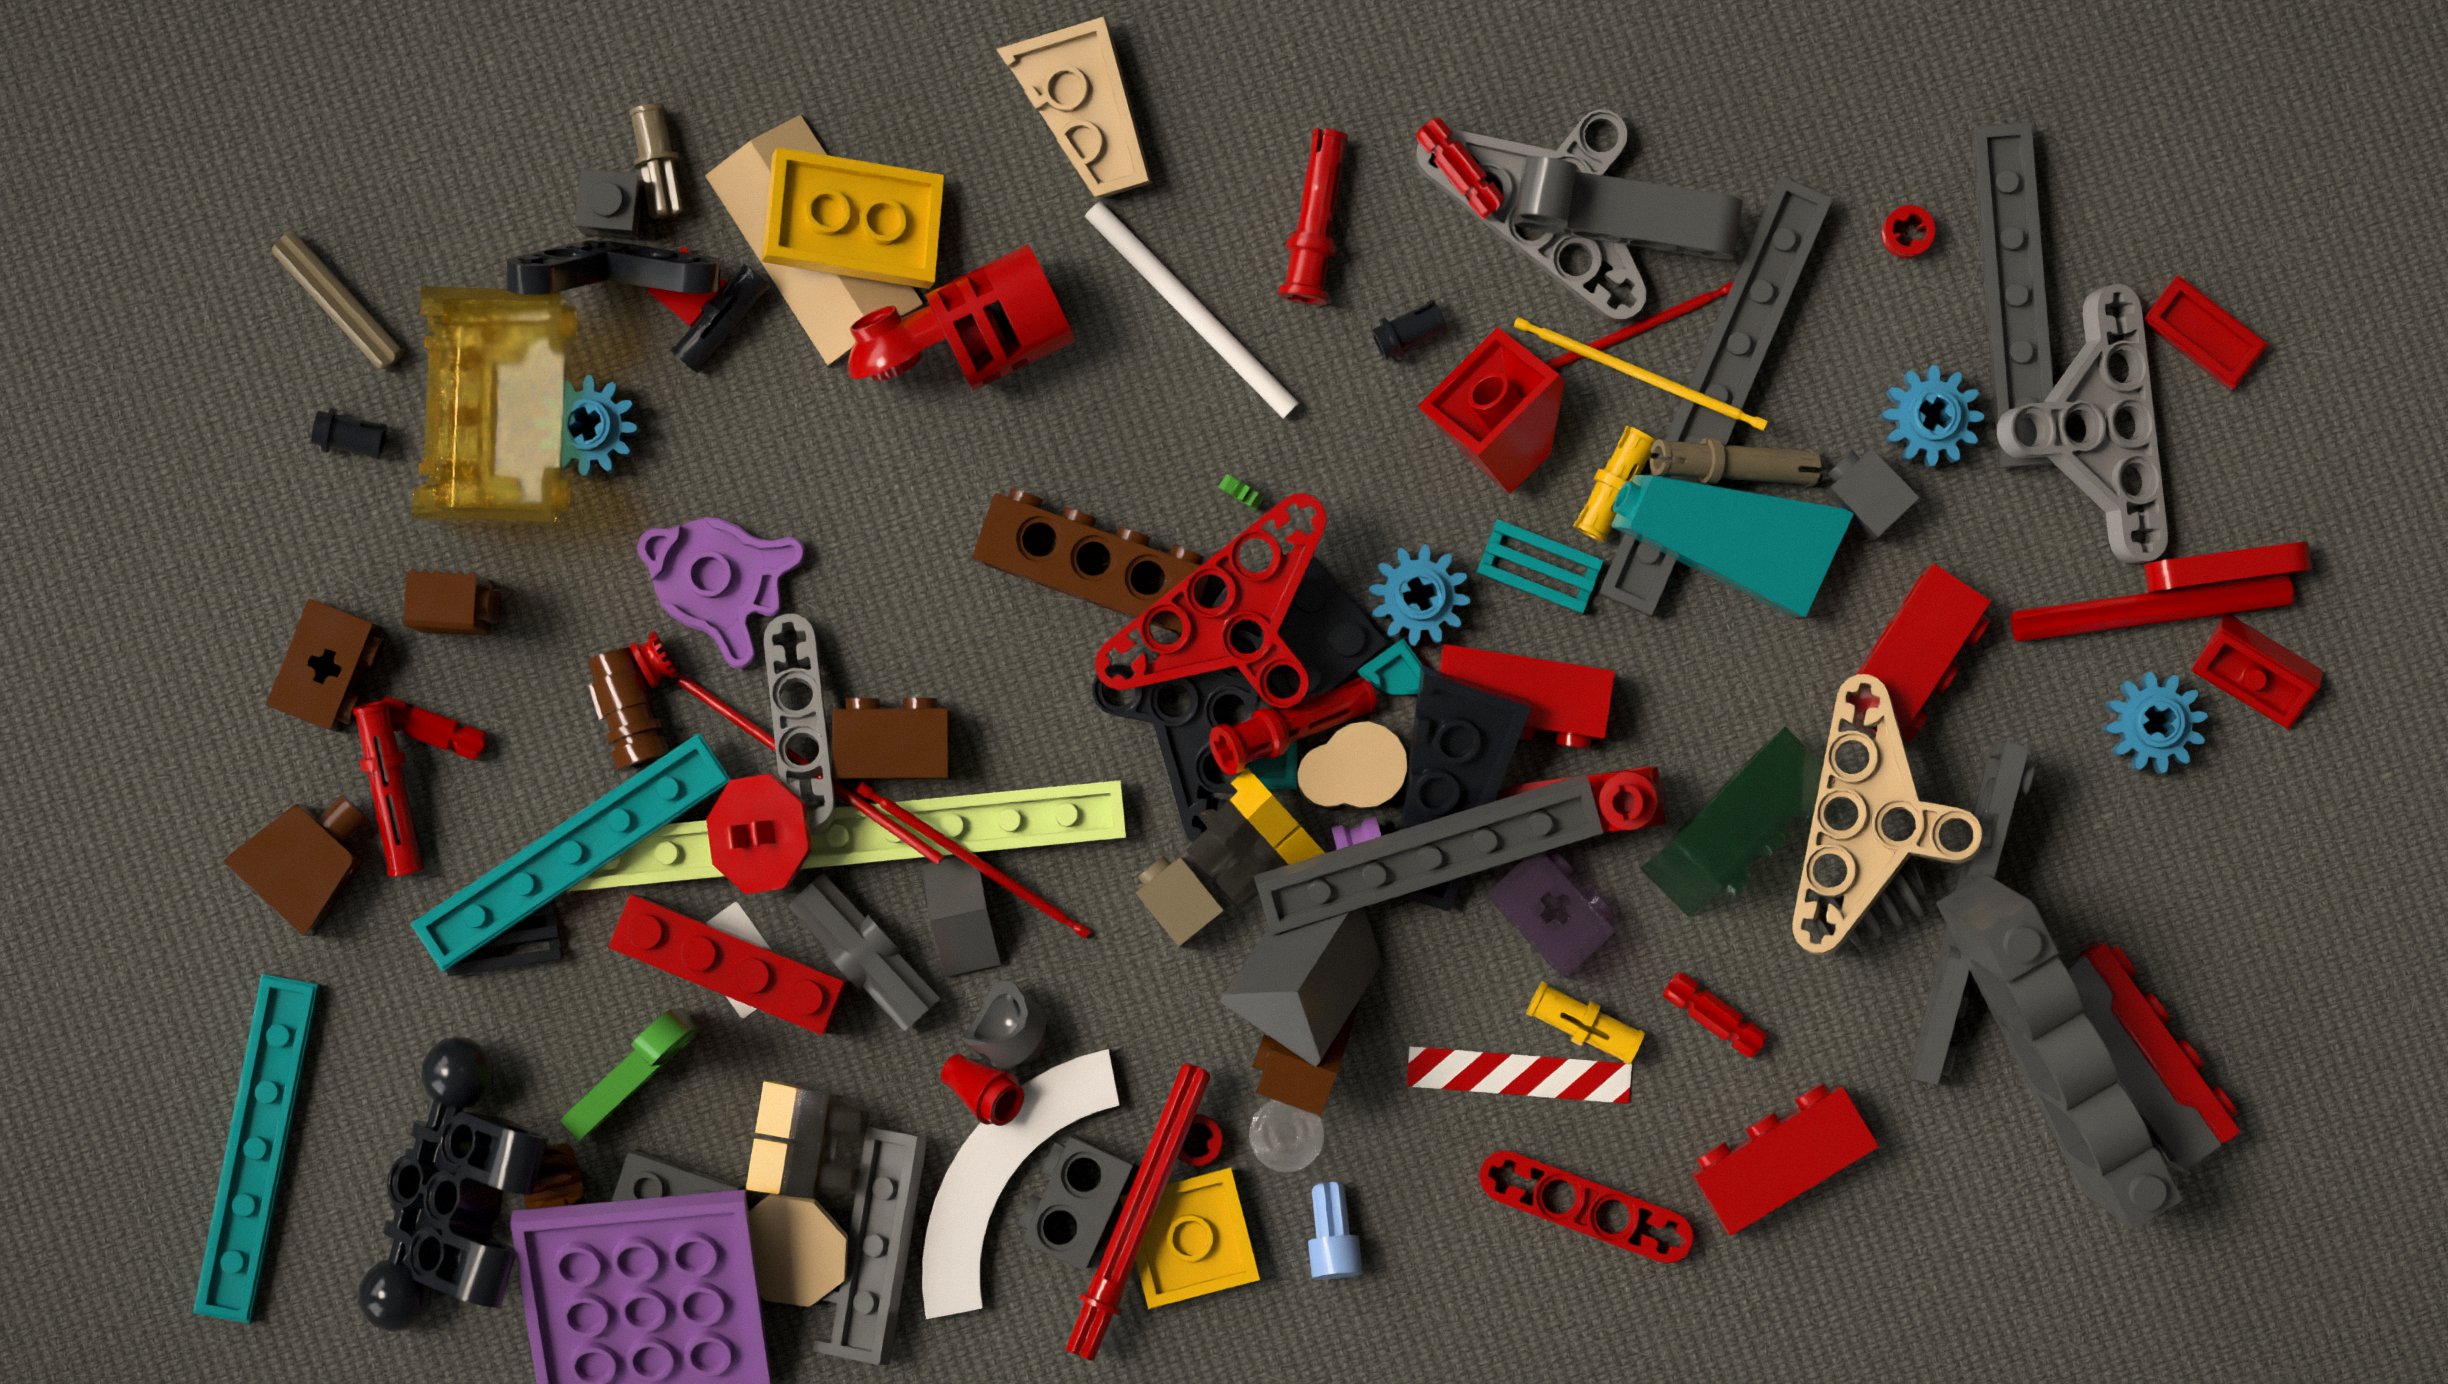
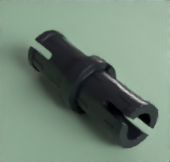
(748, 289)

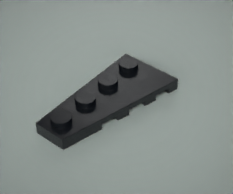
(1457, 756)

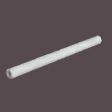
(1191, 309)

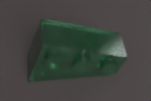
(1738, 824)

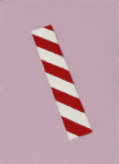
(1519, 1075)

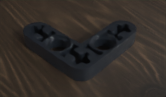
(598, 261)

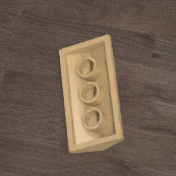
(820, 300)

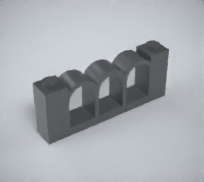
(2058, 1050)

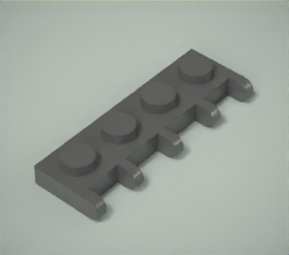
(877, 1248)

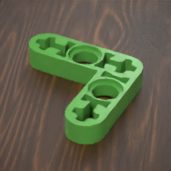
(652, 1051)

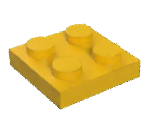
(1196, 1241)

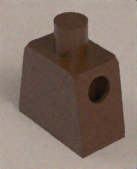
(302, 862)

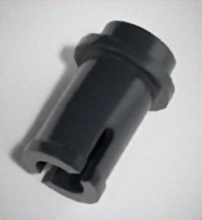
(1409, 330)
(348, 434)

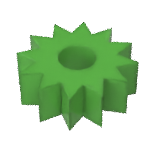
(1240, 492)

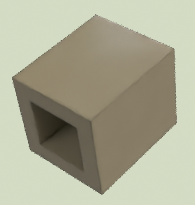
(1177, 899)

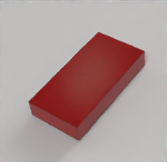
(2204, 332)

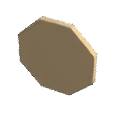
(797, 1249)

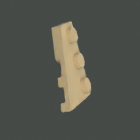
(1085, 102)

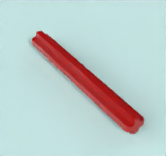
(2151, 608)

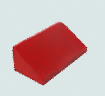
(2257, 671)

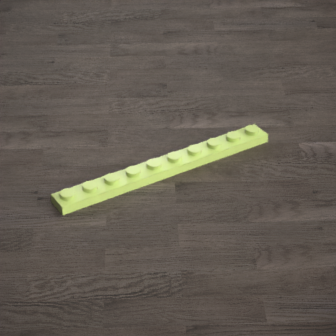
(972, 821)

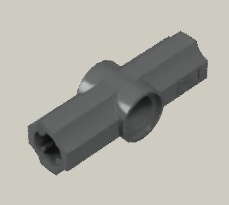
(864, 952)

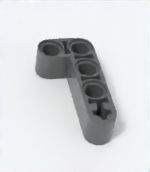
(1626, 211)

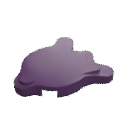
(717, 577)

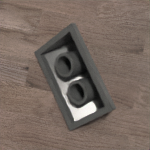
(1306, 981)

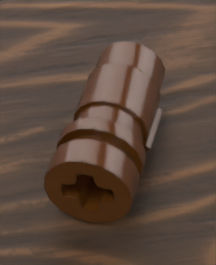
(625, 704)

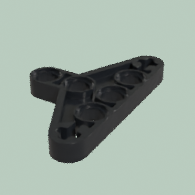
(1186, 737)

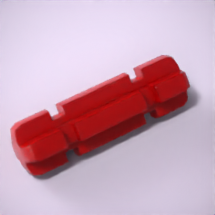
(1460, 168)
(437, 730)
(1715, 1015)

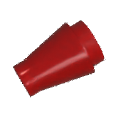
(986, 1091)

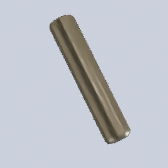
(337, 301)

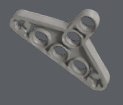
(1505, 162)

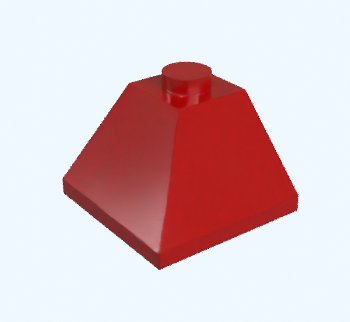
(1499, 409)

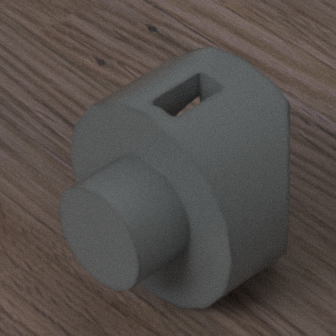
(1007, 1027)

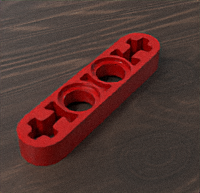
(1587, 1199)

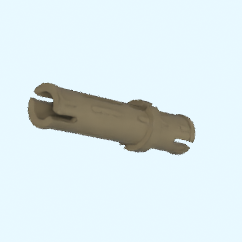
(1715, 461)

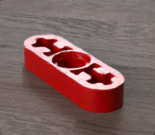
(2228, 566)

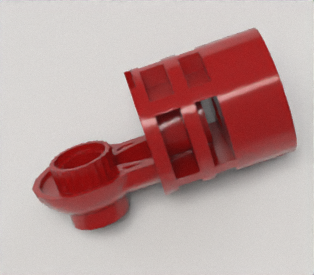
(961, 313)

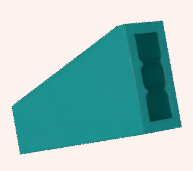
(1743, 539)

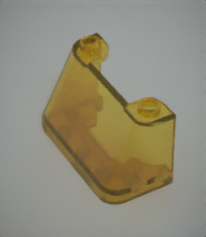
(494, 407)

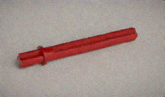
(1120, 1255)

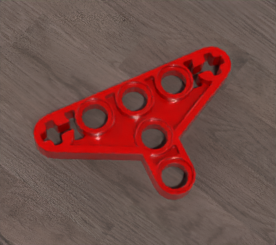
(1207, 631)

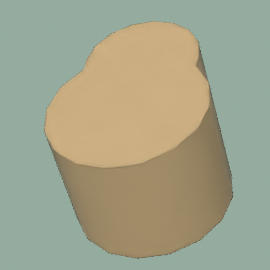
(1356, 768)

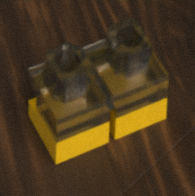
(1254, 832)
(817, 1121)

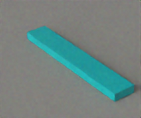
(571, 852)
(256, 1148)

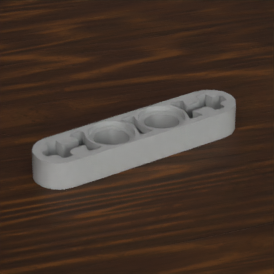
(802, 723)

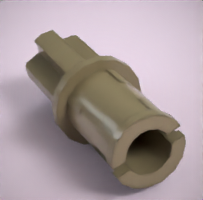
(656, 160)

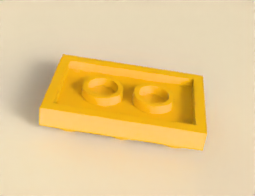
(853, 218)

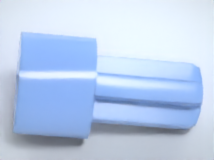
(1334, 1251)

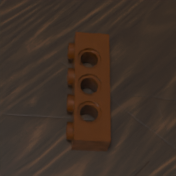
(1003, 549)

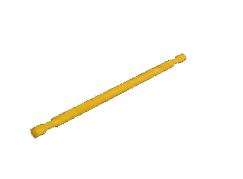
(1641, 374)

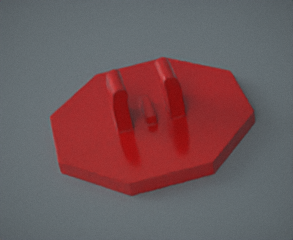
(759, 833)

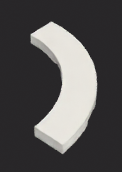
(985, 1165)

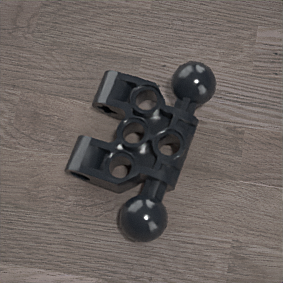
(451, 1195)

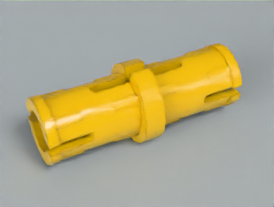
(1627, 460)
(1585, 1023)

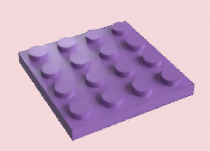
(643, 1291)

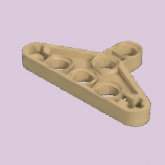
(1876, 791)

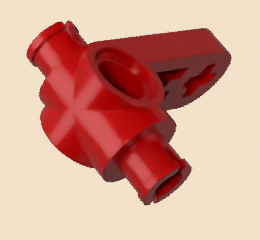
(1622, 797)

